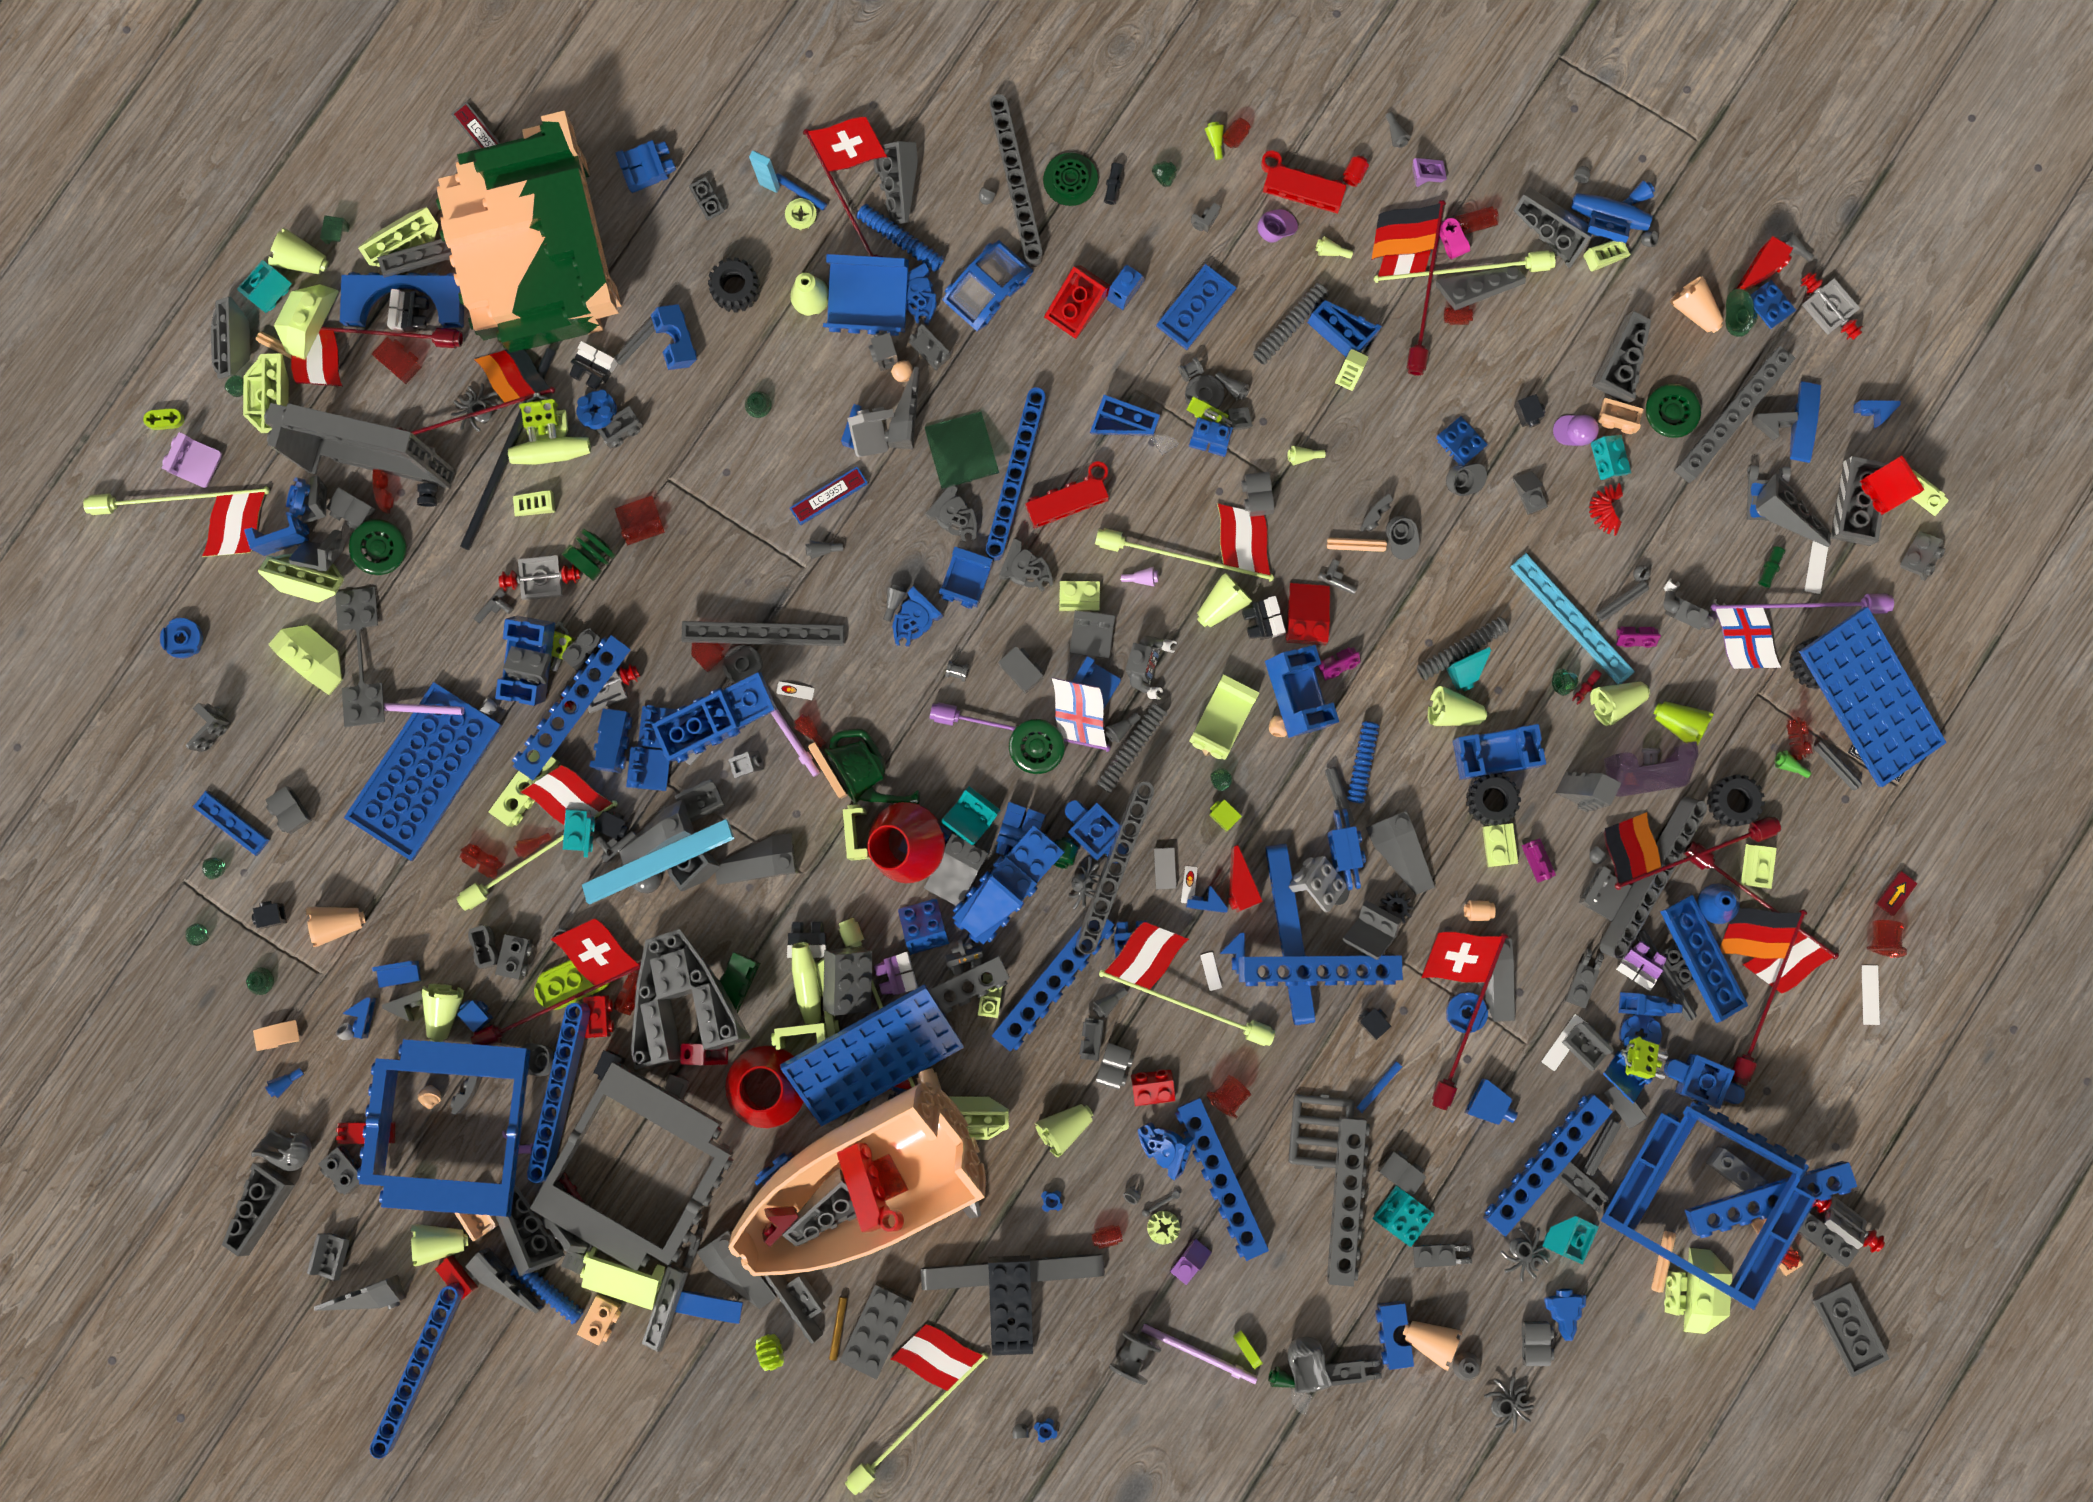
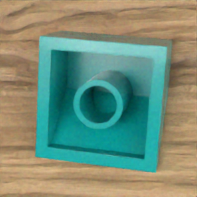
(264, 286)

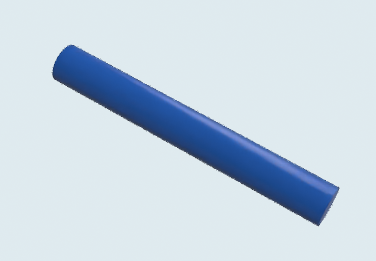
(801, 192)
(1379, 1087)

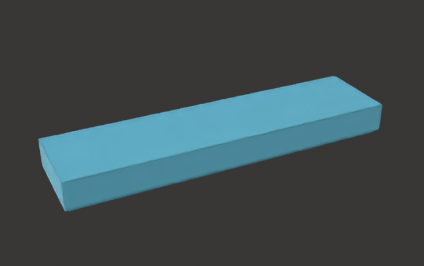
(764, 171)

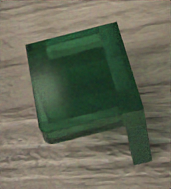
(333, 229)

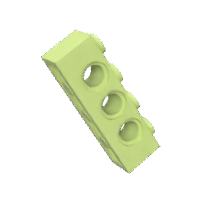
(502, 809)

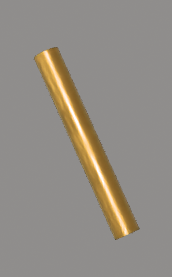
(838, 1328)

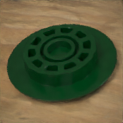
(1070, 178)
(1673, 411)
(377, 547)
(1036, 746)

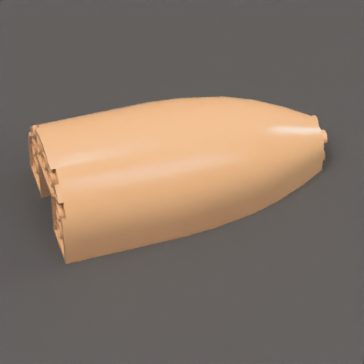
(930, 1151)

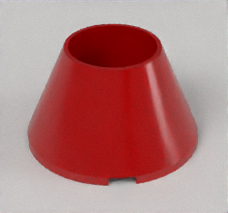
(923, 839)
(738, 1099)

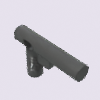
(1336, 578)
(493, 605)
(613, 845)
(695, 1242)

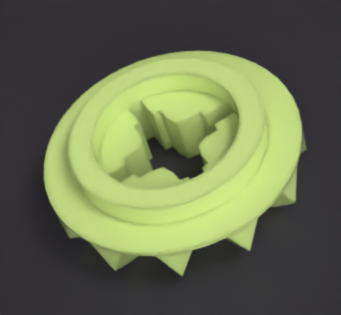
(794, 208)
(1154, 1224)

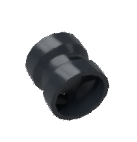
(427, 494)

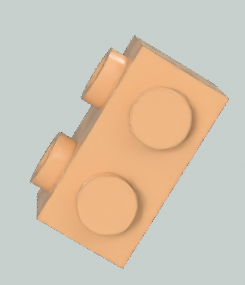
(599, 1320)

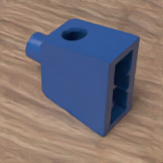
(1126, 286)
(1490, 1104)

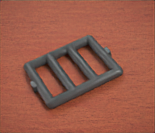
(1295, 1139)

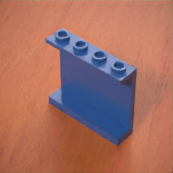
(867, 294)

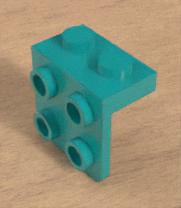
(971, 816)

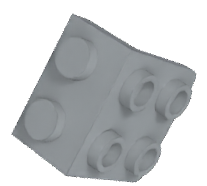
(868, 431)
(1320, 881)

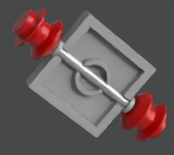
(1831, 306)
(539, 577)
(611, 692)
(1849, 1224)

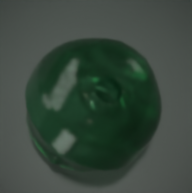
(234, 386)
(1221, 779)
(213, 868)
(196, 934)

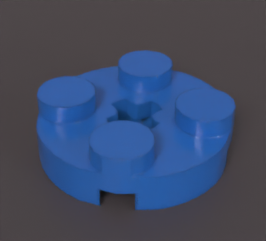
(588, 403)
(296, 497)
(190, 646)
(1455, 1016)
(1632, 1024)

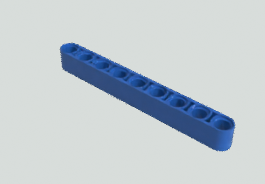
(1016, 464)
(1289, 928)
(551, 1098)
(412, 1379)

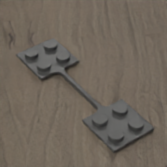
(363, 702)

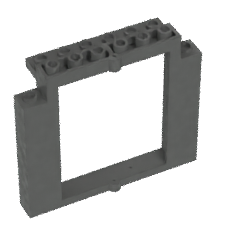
(308, 434)
(665, 1111)

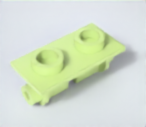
(1674, 1301)

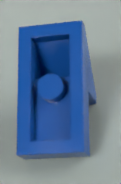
(1880, 409)
(1213, 902)
(1236, 947)
(364, 1012)

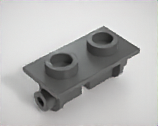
(1093, 1033)

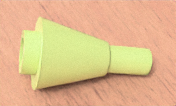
(1329, 248)
(1299, 455)

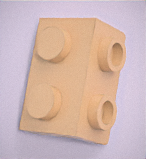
(1620, 416)
(477, 1225)

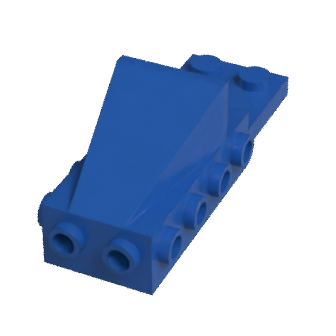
(713, 718)
(1006, 886)

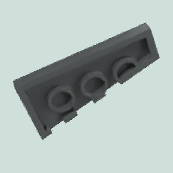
(1474, 287)

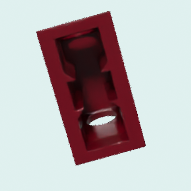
(695, 1055)

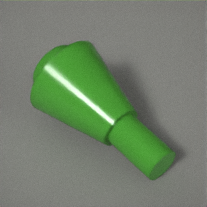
(1786, 761)

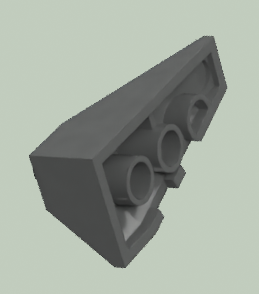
(898, 178)
(494, 1274)

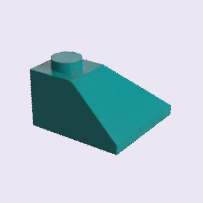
(1468, 670)
(1571, 1238)

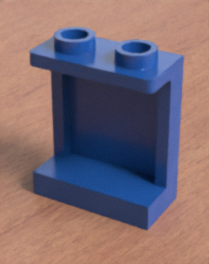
(279, 540)
(966, 578)

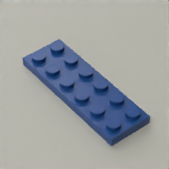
(1704, 958)

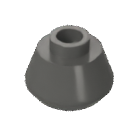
(1466, 1360)

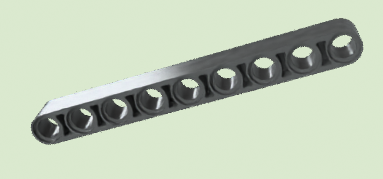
(1015, 171)
(1122, 859)
(1647, 890)
(1041, 1270)

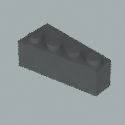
(1623, 361)
(1588, 790)
(259, 1204)
(526, 1238)

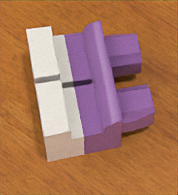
(1635, 959)
(893, 966)

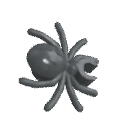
(475, 404)
(1083, 883)
(1525, 1254)
(1509, 1404)

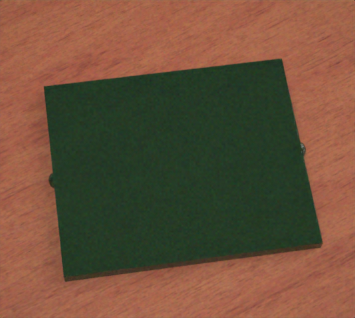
(961, 450)

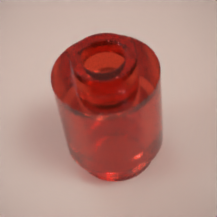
(1236, 133)
(1458, 317)
(1107, 1236)

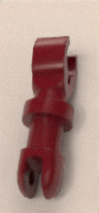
(1587, 686)
(570, 1188)

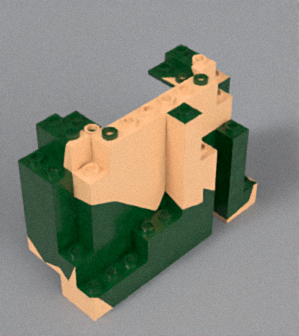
(527, 239)

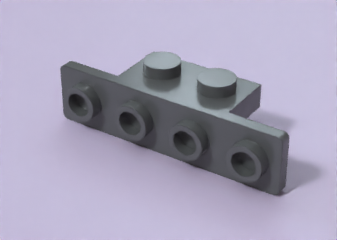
(800, 1302)

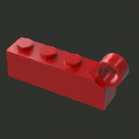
(1302, 187)
(1070, 500)
(866, 1191)

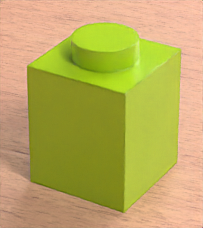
(1224, 814)

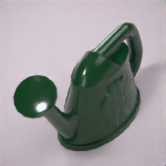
(860, 769)

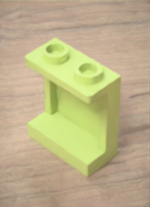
(1931, 498)
(852, 850)
(780, 1033)

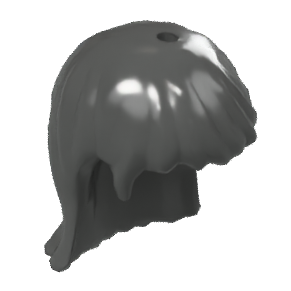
(284, 1152)
(1308, 1365)

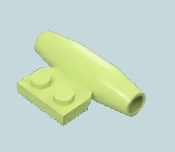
(550, 450)
(808, 982)

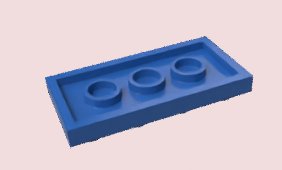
(1196, 307)

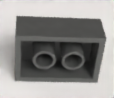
(847, 980)

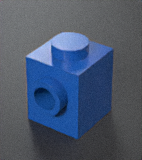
(475, 1014)

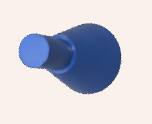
(1642, 192)
(277, 1086)

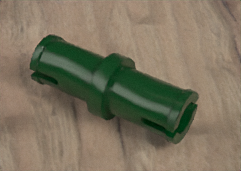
(1771, 567)

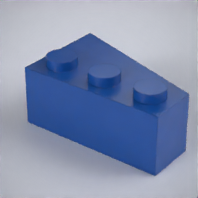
(1342, 328)
(1121, 418)
(612, 741)

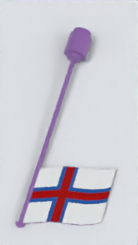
(1749, 634)
(1077, 714)

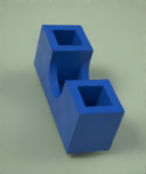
(672, 321)
(1390, 1317)

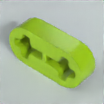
(163, 414)
(1247, 1349)

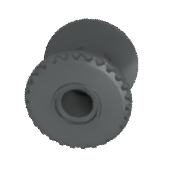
(1131, 1357)

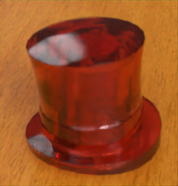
(1888, 939)
(1229, 1096)

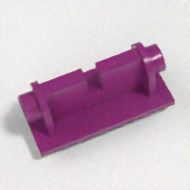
(1646, 637)
(1347, 658)
(1538, 860)

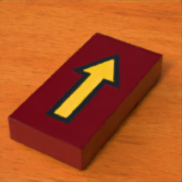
(1896, 893)

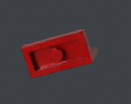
(453, 1272)

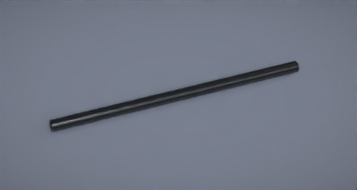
(501, 462)

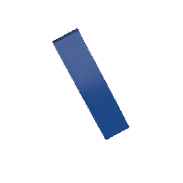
(1804, 429)
(709, 1307)

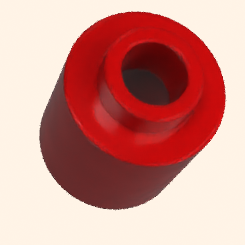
(1355, 171)

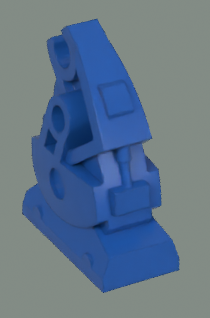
(920, 294)
(914, 615)
(1646, 1005)
(1167, 1148)

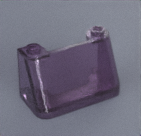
(1651, 778)

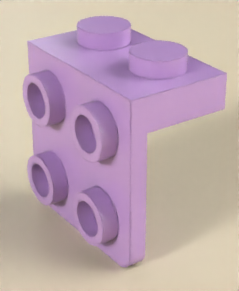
(191, 460)

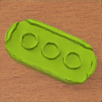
(561, 984)

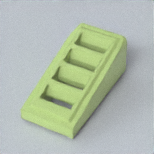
(1595, 260)
(1351, 369)
(549, 508)

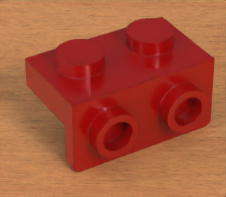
(599, 1020)
(1153, 1087)

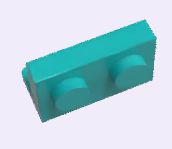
(1610, 457)

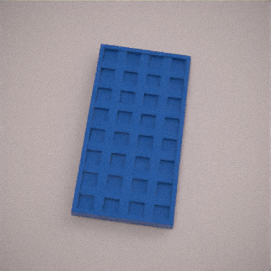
(1872, 696)
(872, 1055)

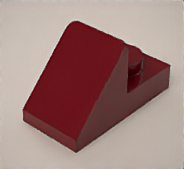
(781, 1220)

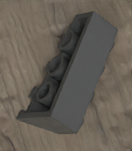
(1554, 224)

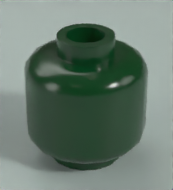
(1070, 852)

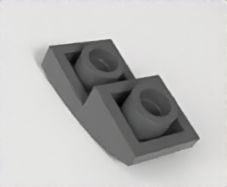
(706, 198)
(1373, 516)
(1678, 967)
(462, 1099)
(1628, 1111)

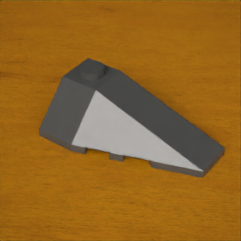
(902, 425)
(1783, 509)
(666, 828)
(1400, 847)
(763, 860)
(693, 870)
(1500, 990)
(824, 1210)
(730, 1270)
(378, 1295)

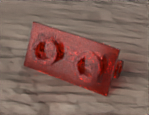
(1478, 220)
(474, 855)
(626, 1001)

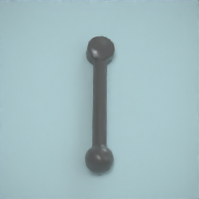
(1175, 1195)

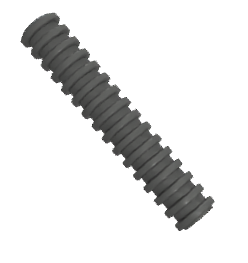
(1290, 324)
(1462, 648)
(1132, 747)

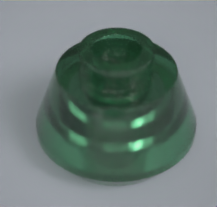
(1164, 173)
(758, 404)
(1564, 681)
(264, 982)

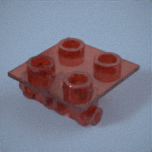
(639, 520)
(1802, 728)
(889, 1177)

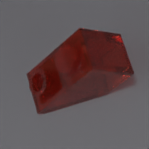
(707, 654)

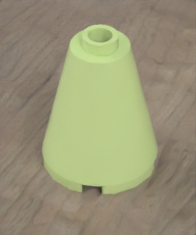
(296, 254)
(809, 294)
(1222, 602)
(1618, 700)
(1454, 709)
(440, 1009)
(1064, 1128)
(434, 1243)

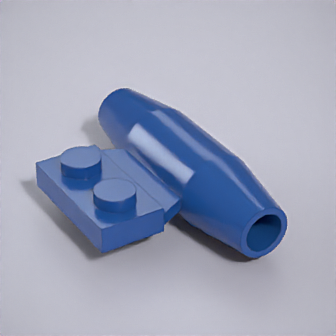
(1610, 217)

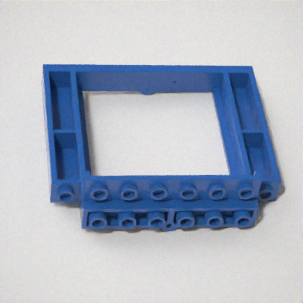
(1651, 1169)
(436, 1193)

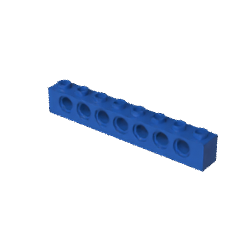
(618, 652)
(1390, 965)
(1003, 1032)
(1598, 1114)
(1698, 1215)
(1256, 1245)

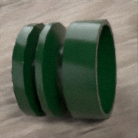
(588, 554)

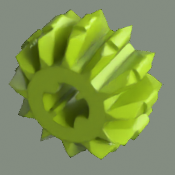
(769, 1352)

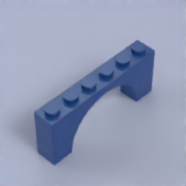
(363, 291)

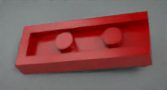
(353, 1133)

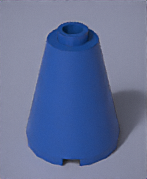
(1711, 903)

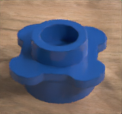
(1056, 1205)
(1051, 1433)

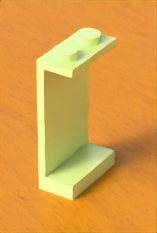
(1224, 717)
(621, 1281)

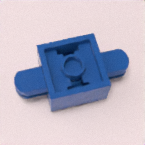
(1093, 829)
(1346, 849)
(1704, 1081)

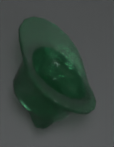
(1740, 313)

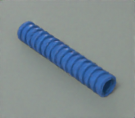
(900, 237)

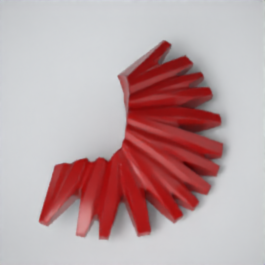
(1603, 508)

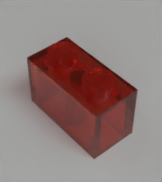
(396, 360)

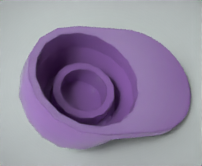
(1276, 225)
(1575, 430)

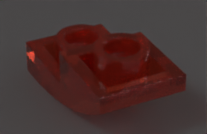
(383, 497)

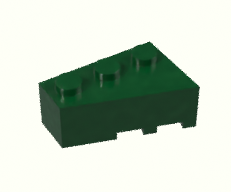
(739, 978)

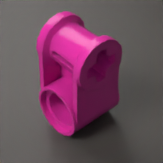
(1455, 241)

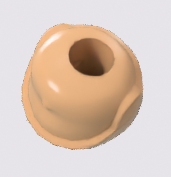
(902, 371)
(1277, 727)
(429, 1096)

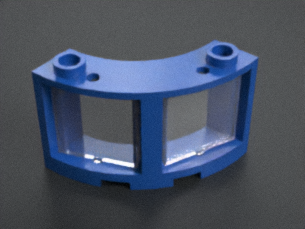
(986, 283)

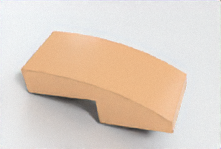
(276, 1035)

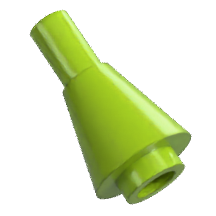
(1215, 135)

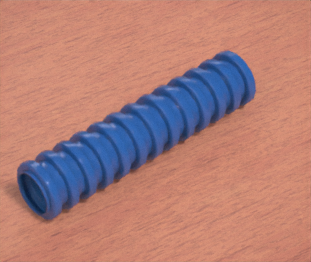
(1363, 762)
(550, 1295)

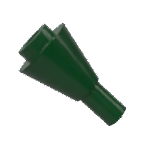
(1280, 1378)

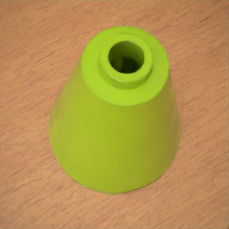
(1683, 721)

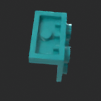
(577, 830)
(1403, 1216)

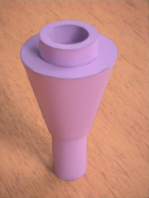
(1146, 577)

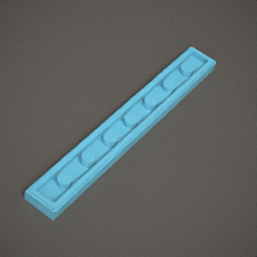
(1572, 619)
(658, 861)

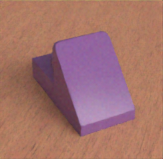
(1428, 170)
(1191, 1262)

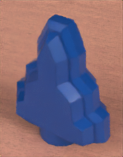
(1566, 1310)

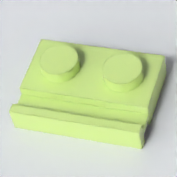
(1079, 596)
(1500, 845)
(1758, 866)

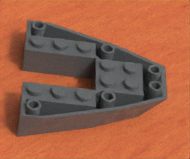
(669, 971)

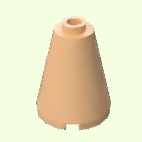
(1699, 305)
(332, 923)
(1433, 1341)

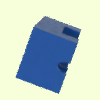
(529, 635)
(1299, 691)
(1499, 752)

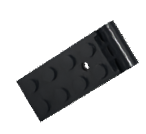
(1010, 1299)

